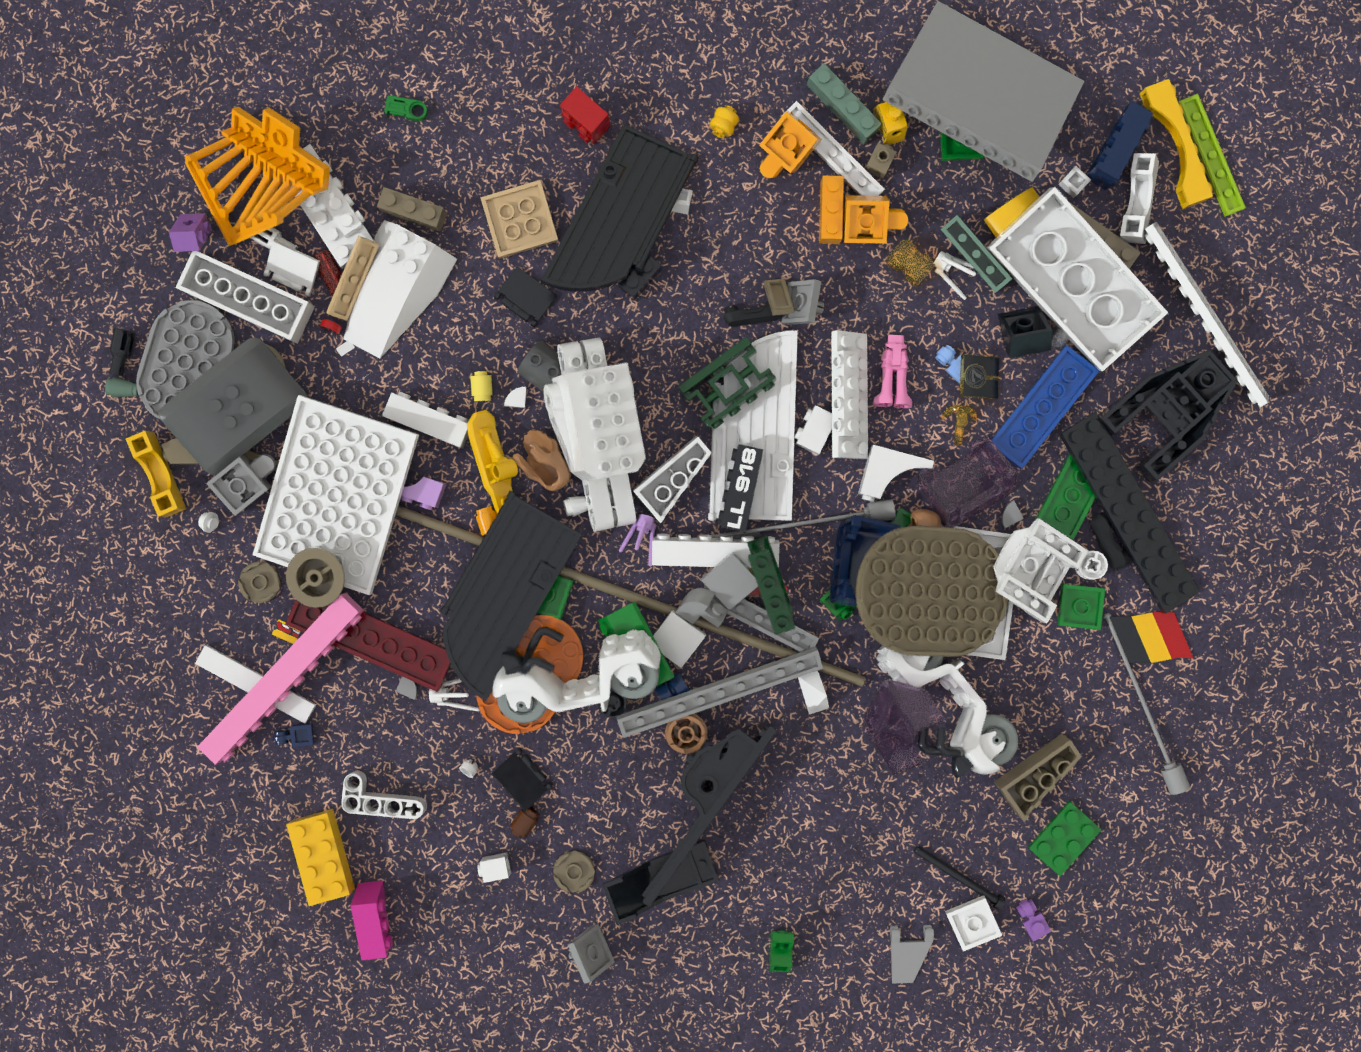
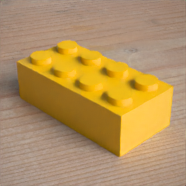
(320, 857)

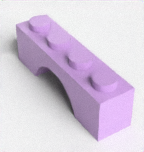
(425, 491)

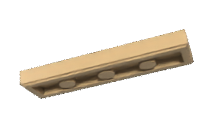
(352, 278)

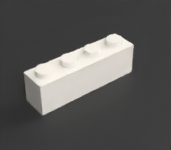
(427, 420)

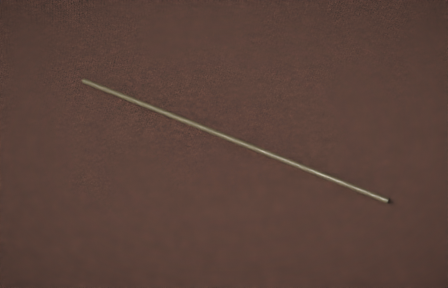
(623, 593)

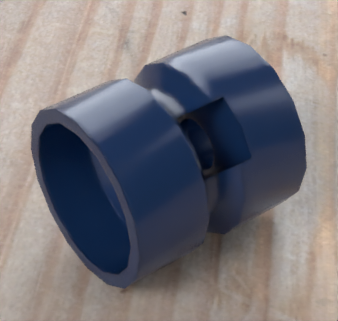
(674, 687)

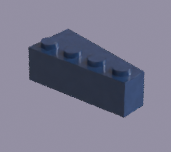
(1120, 145)

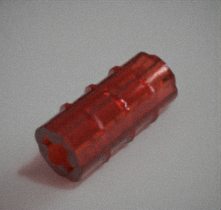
(328, 270)

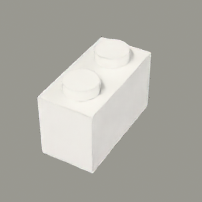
(815, 431)

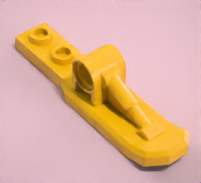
(492, 464)

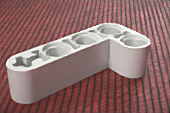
(384, 800)

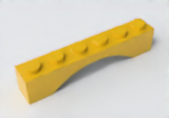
(1192, 182)

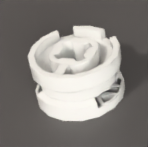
(1093, 566)

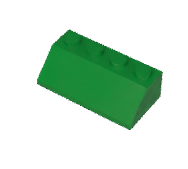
(629, 619)

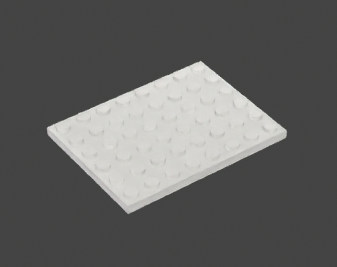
(336, 490)

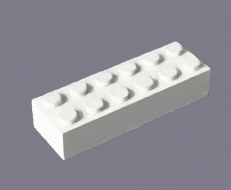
(245, 296)

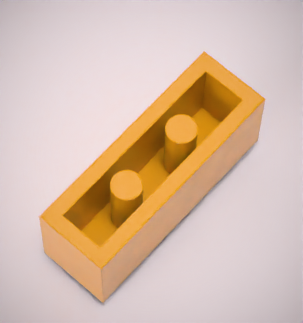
(831, 209)

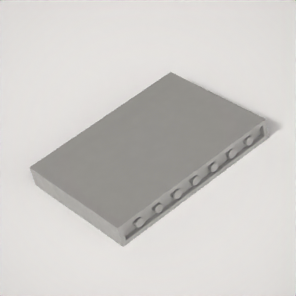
(984, 91)

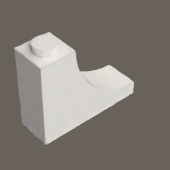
(883, 466)

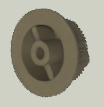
(315, 577)

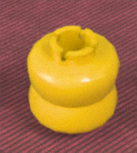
(724, 121)

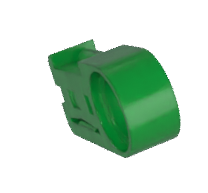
(404, 107)

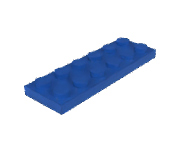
(1044, 406)

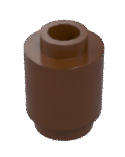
(524, 822)

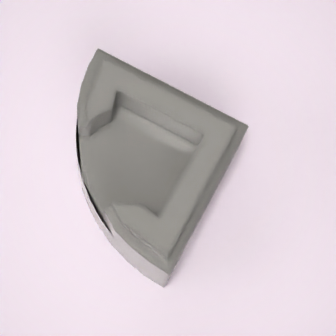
(1011, 514)
(407, 688)

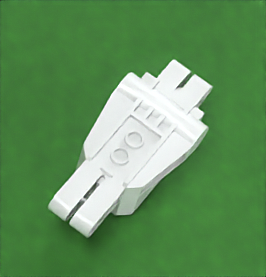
(597, 429)

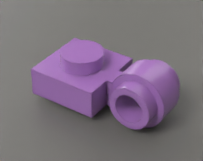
(1035, 922)

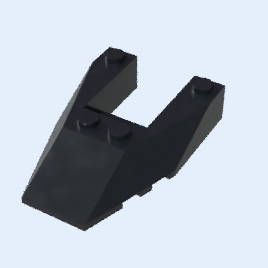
(1182, 401)

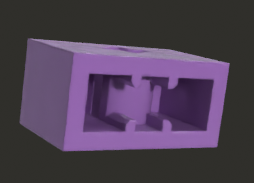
(190, 232)

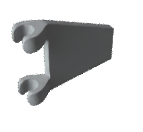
(908, 955)

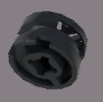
(616, 705)

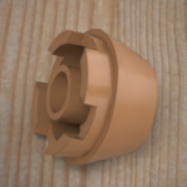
(686, 734)

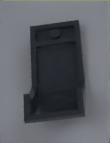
(626, 889)

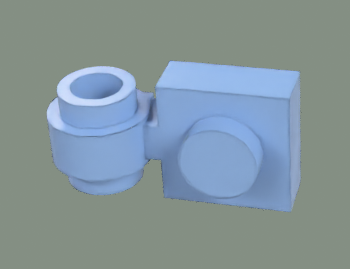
(946, 356)

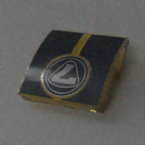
(979, 377)

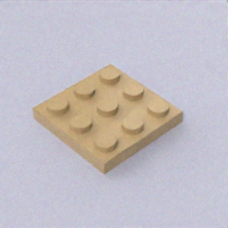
(519, 219)

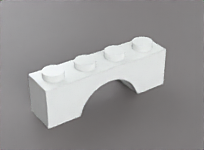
(1143, 183)

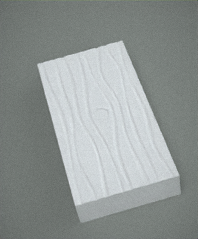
(1076, 279)

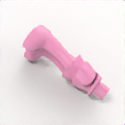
(894, 360)

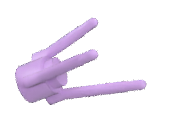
(643, 524)

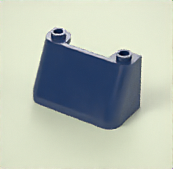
(853, 542)

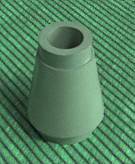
(120, 388)

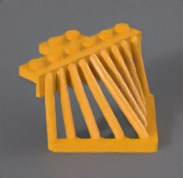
(277, 152)

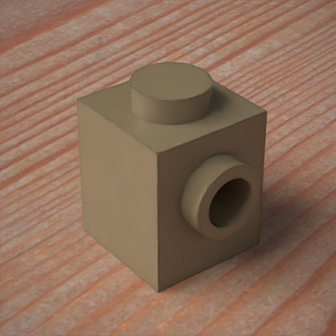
(880, 160)

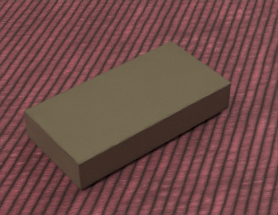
(778, 297)

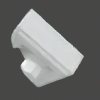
(516, 398)

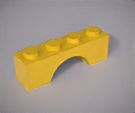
(149, 455)

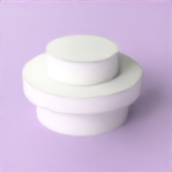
(208, 521)

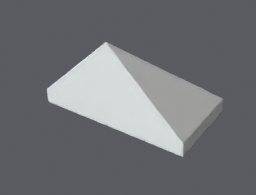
(813, 692)

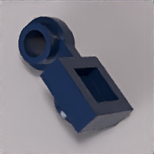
(300, 735)

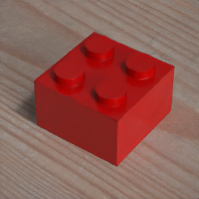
(585, 116)

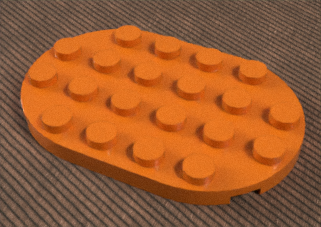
(566, 657)

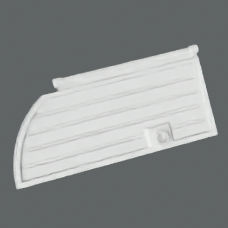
(764, 425)

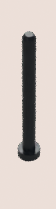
(997, 901)

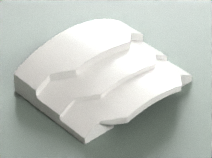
(1034, 567)

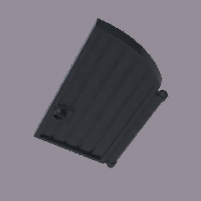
(620, 213)
(503, 590)

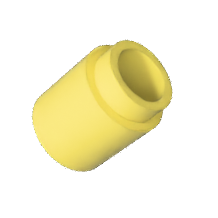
(481, 386)

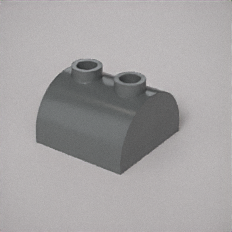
(540, 365)

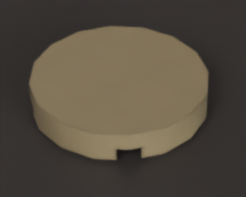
(261, 576)
(574, 871)

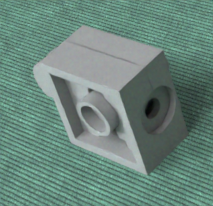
(243, 481)

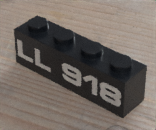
(741, 488)

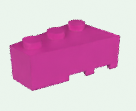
(371, 920)

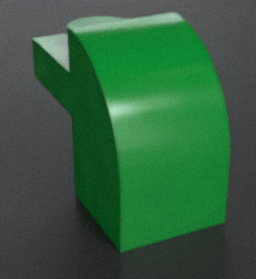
(781, 951)

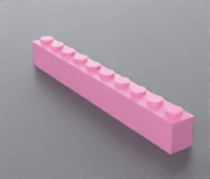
(281, 678)

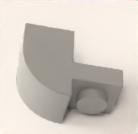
(701, 603)

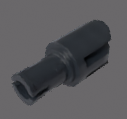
(120, 348)

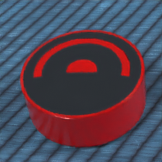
(330, 326)

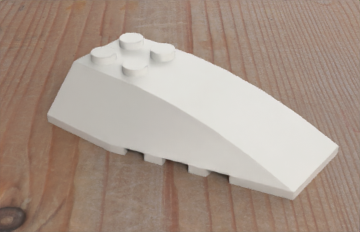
(397, 288)

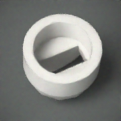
(468, 768)

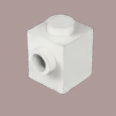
(494, 867)

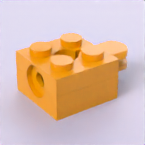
(787, 145)
(870, 218)

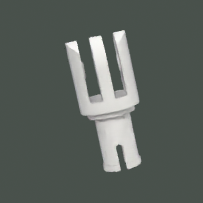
(275, 236)

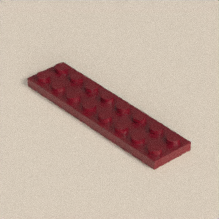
(384, 646)

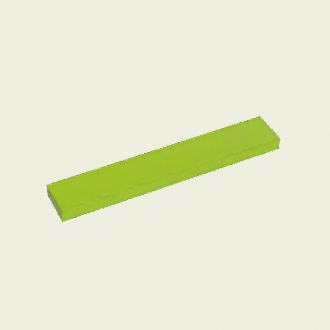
(1211, 156)

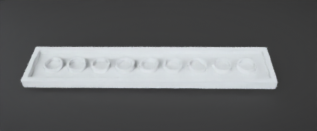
(1210, 320)

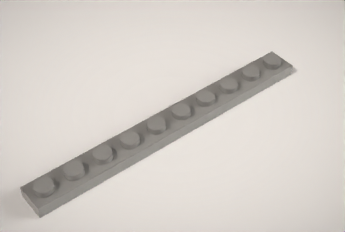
(719, 692)

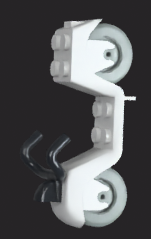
(529, 686)
(979, 739)

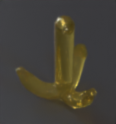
(961, 421)

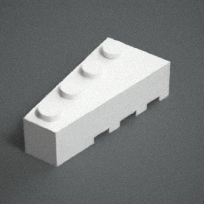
(668, 481)

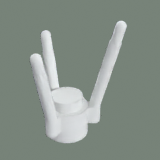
(944, 262)
(443, 694)

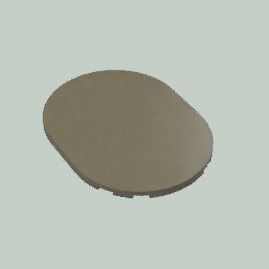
(930, 591)

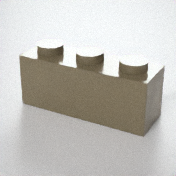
(411, 209)

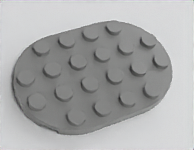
(180, 349)

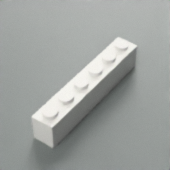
(703, 550)

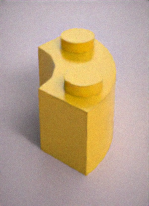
(1009, 212)

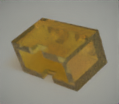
(910, 261)

